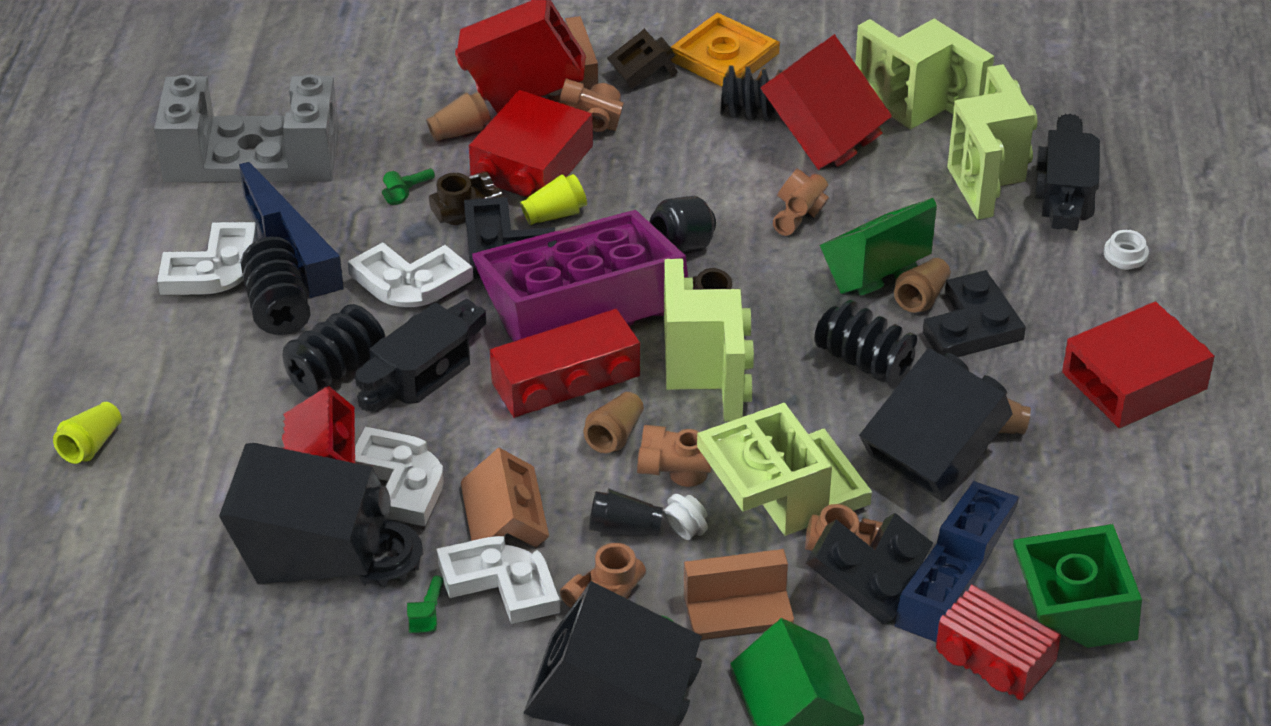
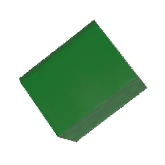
(794, 680)

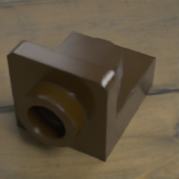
(641, 58)

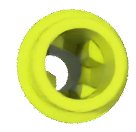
(555, 200)
(85, 433)

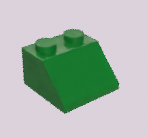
(881, 247)
(1082, 585)

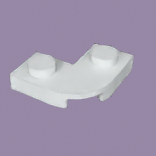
(208, 270)
(406, 284)
(410, 469)
(490, 564)

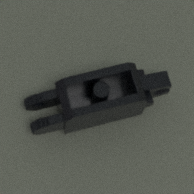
(1069, 173)
(419, 355)

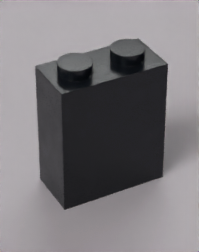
(937, 423)

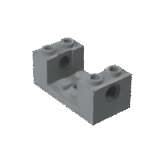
(209, 147)

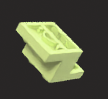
(921, 69)
(991, 141)
(707, 340)
(781, 466)

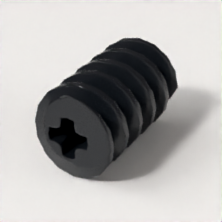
(746, 93)
(275, 286)
(867, 342)
(331, 348)

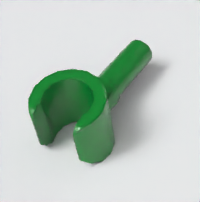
(397, 186)
(423, 614)

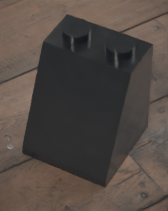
(303, 514)
(615, 666)

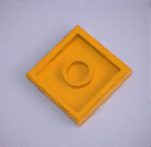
(723, 43)

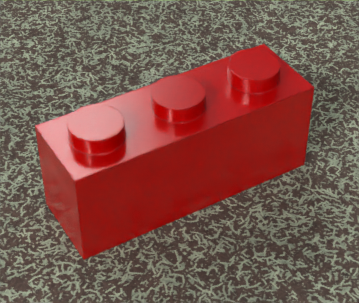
(565, 362)

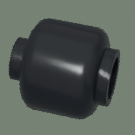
(685, 222)

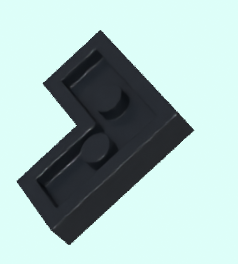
(490, 227)
(980, 320)
(873, 573)

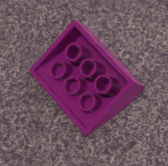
(584, 274)

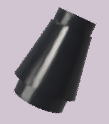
(623, 515)

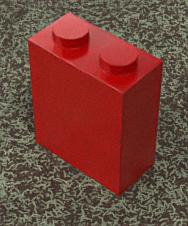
(522, 51)
(827, 104)
(531, 143)
(1137, 364)

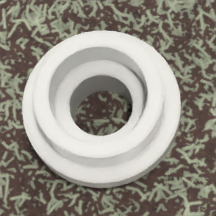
(1126, 249)
(686, 516)

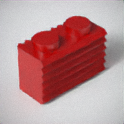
(322, 426)
(997, 642)

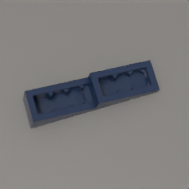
(277, 218)
(956, 560)

